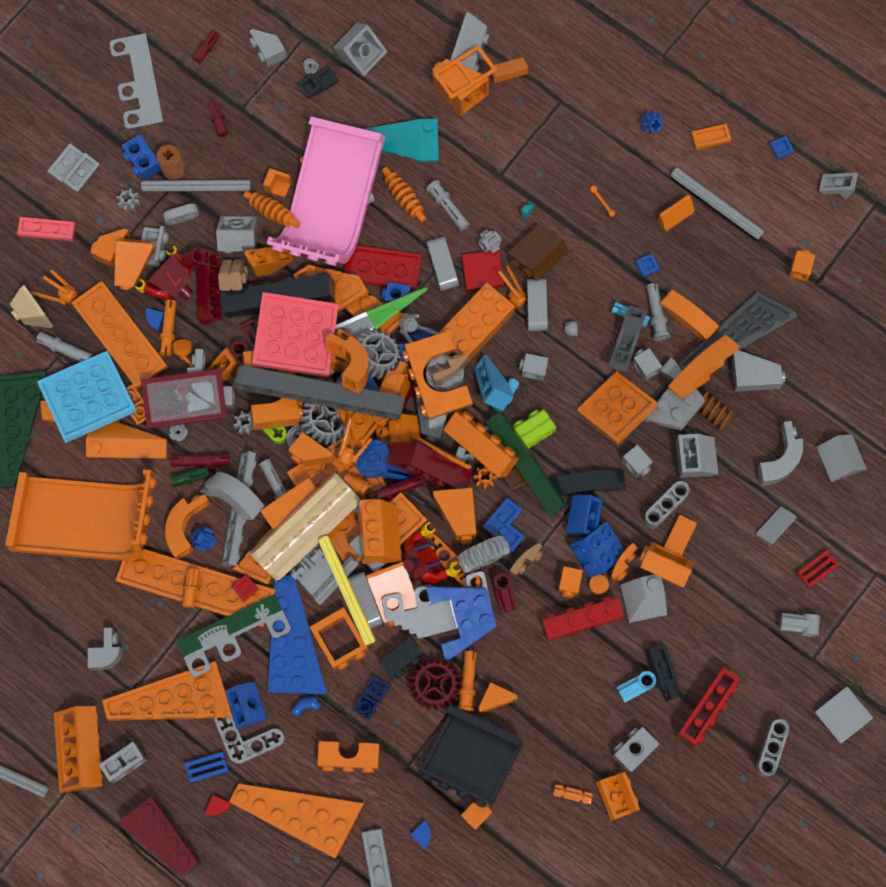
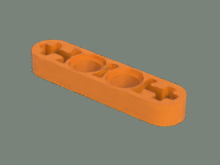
(453, 558)

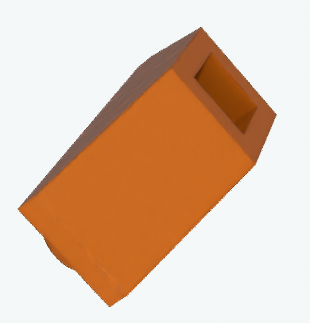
(267, 261)

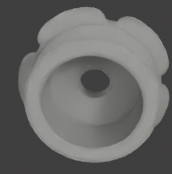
(173, 432)

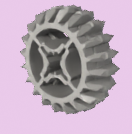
(380, 350)
(327, 426)
(483, 554)

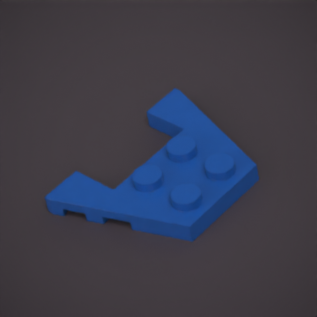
(471, 614)

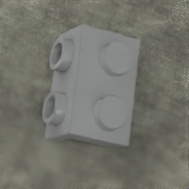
(159, 236)

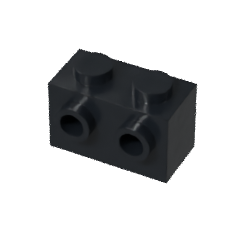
(400, 659)

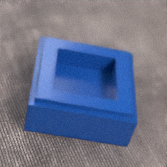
(781, 148)
(647, 265)

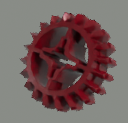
(442, 678)

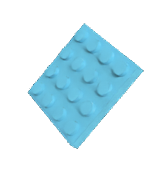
(86, 396)

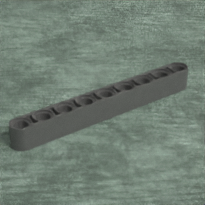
(318, 392)

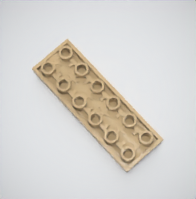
(305, 527)

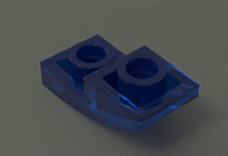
(371, 697)

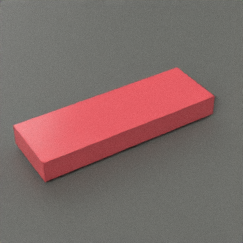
(46, 229)

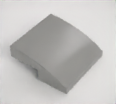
(73, 168)
(844, 714)

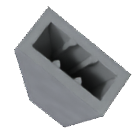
(755, 373)

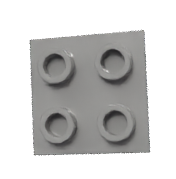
(312, 570)

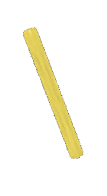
(347, 590)

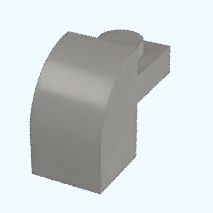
(108, 656)

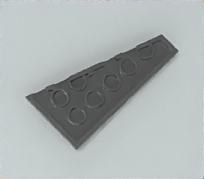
(747, 324)

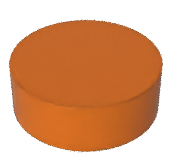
(182, 347)
(599, 584)

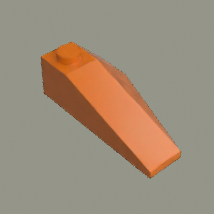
(124, 442)

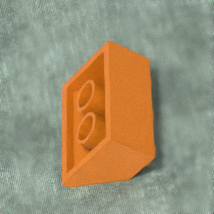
(379, 532)

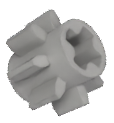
(128, 200)
(489, 241)
(243, 418)

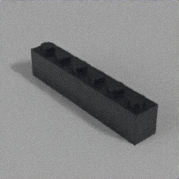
(248, 299)

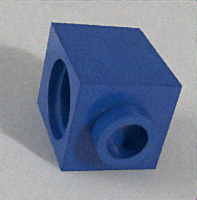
(395, 288)

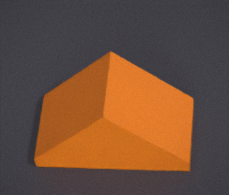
(226, 363)
(496, 697)

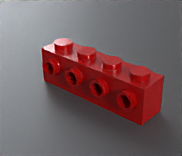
(583, 619)
(708, 706)

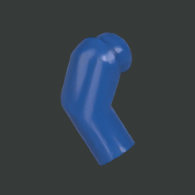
(305, 703)

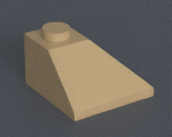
(28, 310)

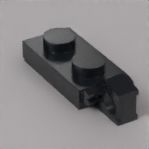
(663, 671)

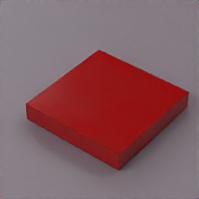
(482, 269)

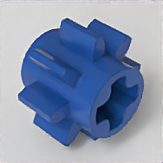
(651, 122)
(203, 539)

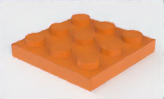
(617, 407)

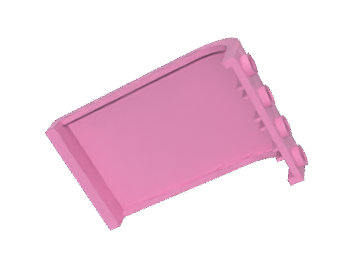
(332, 192)

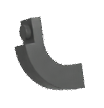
(627, 338)

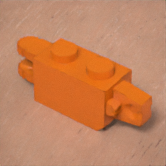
(395, 383)

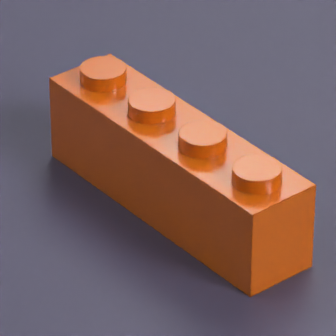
(481, 444)

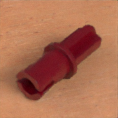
(206, 46)
(218, 119)

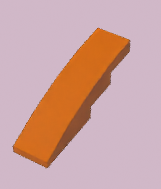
(702, 366)

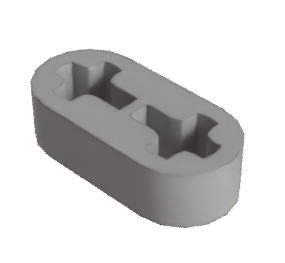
(181, 214)

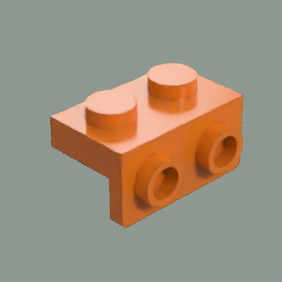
(618, 796)

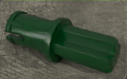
(189, 477)

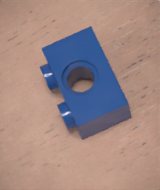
(245, 705)

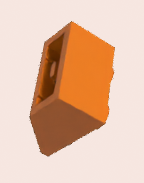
(399, 430)

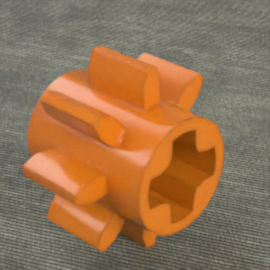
(484, 483)

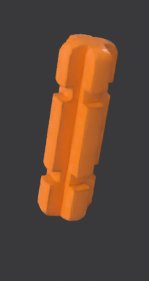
(572, 794)

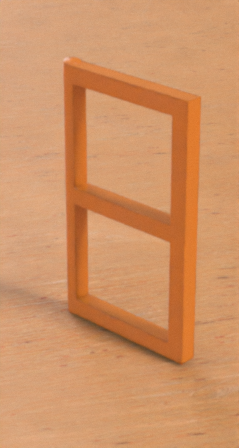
(457, 61)
(440, 451)

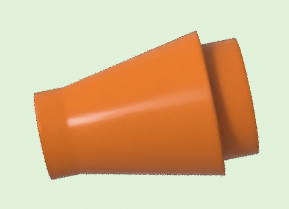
(358, 485)

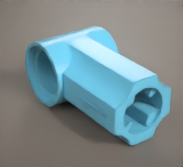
(635, 687)

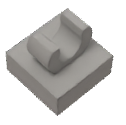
(461, 455)

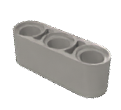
(442, 263)
(537, 304)
(670, 496)
(365, 598)
(777, 739)

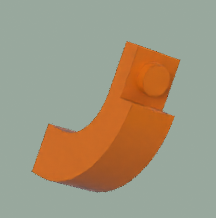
(357, 373)
(177, 523)

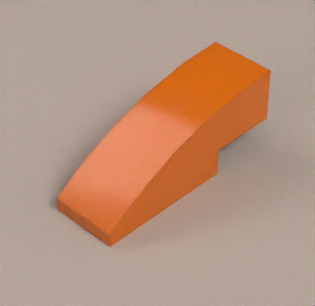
(689, 315)

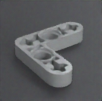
(246, 746)

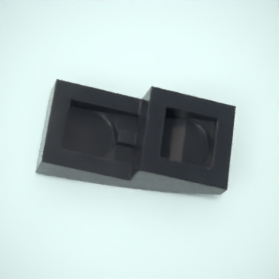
(318, 83)

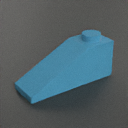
(492, 384)

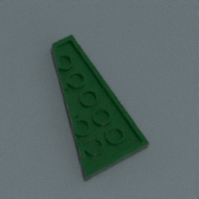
(18, 410)

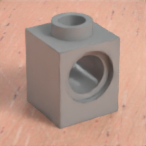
(646, 364)
(534, 367)
(637, 462)

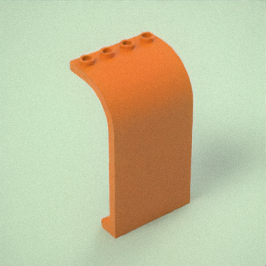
(80, 518)

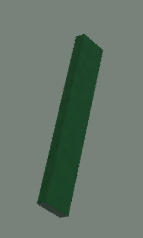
(527, 464)

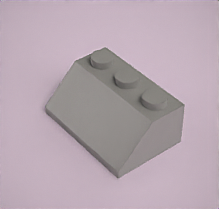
(471, 34)

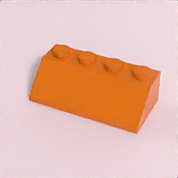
(77, 749)

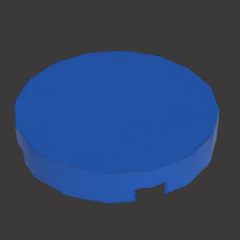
(373, 460)

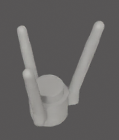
(409, 324)

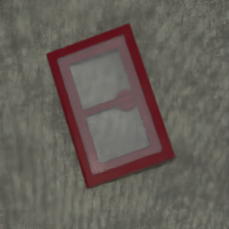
(183, 398)

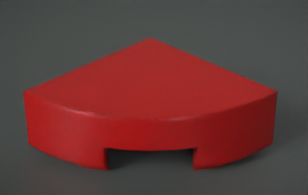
(217, 806)

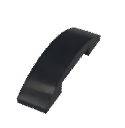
(589, 482)

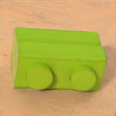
(535, 428)

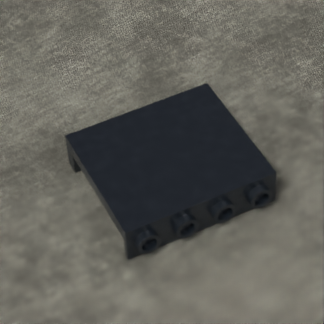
(471, 757)

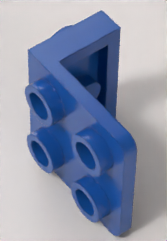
(598, 550)

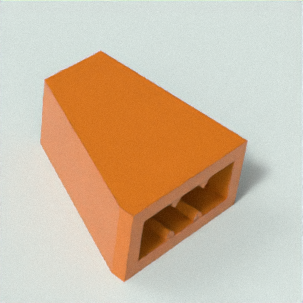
(131, 261)

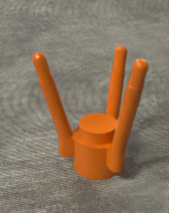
(67, 293)
(517, 296)
(345, 454)

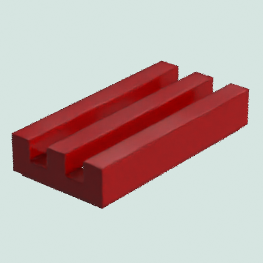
(830, 559)

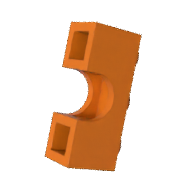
(366, 758)

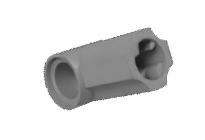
(805, 624)

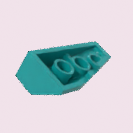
(411, 139)

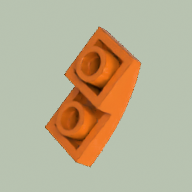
(137, 400)
(621, 567)

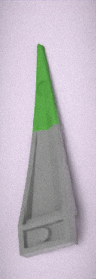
(375, 318)

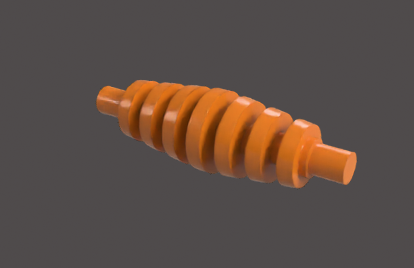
(404, 195)
(272, 209)

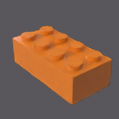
(478, 321)

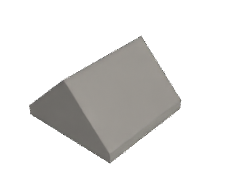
(841, 457)

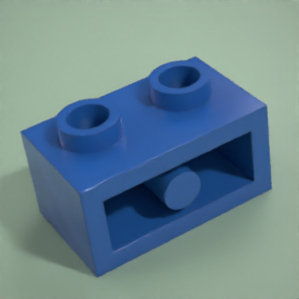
(583, 515)

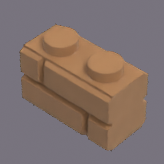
(232, 275)

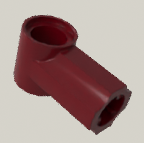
(505, 595)

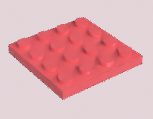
(294, 334)

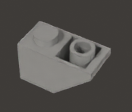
(268, 46)

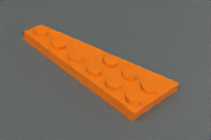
(173, 698)
(309, 818)

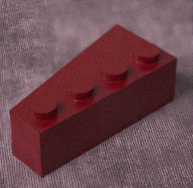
(428, 465)
(159, 834)

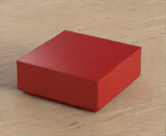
(245, 588)

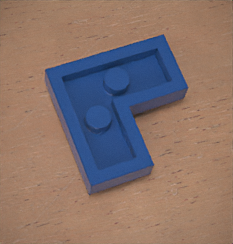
(500, 524)

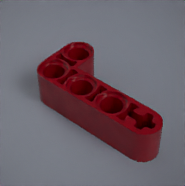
(207, 265)

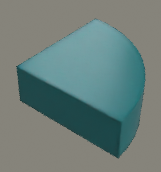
(527, 210)

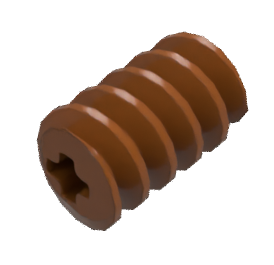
(171, 162)
(715, 411)

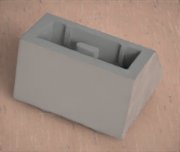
(696, 455)

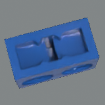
(143, 156)

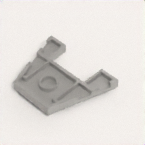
(672, 410)

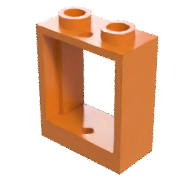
(666, 564)
(329, 622)

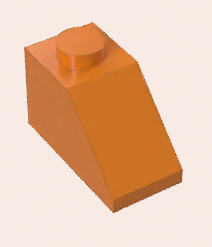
(104, 248)
(309, 452)

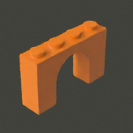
(434, 402)
(276, 414)

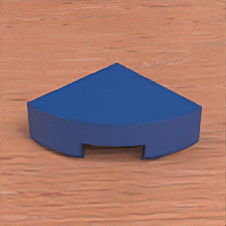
(154, 318)
(419, 334)
(422, 835)

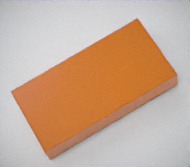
(711, 136)
(680, 534)

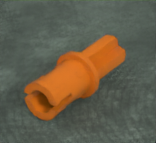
(190, 588)

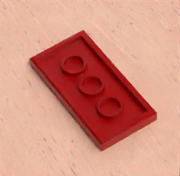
(384, 266)

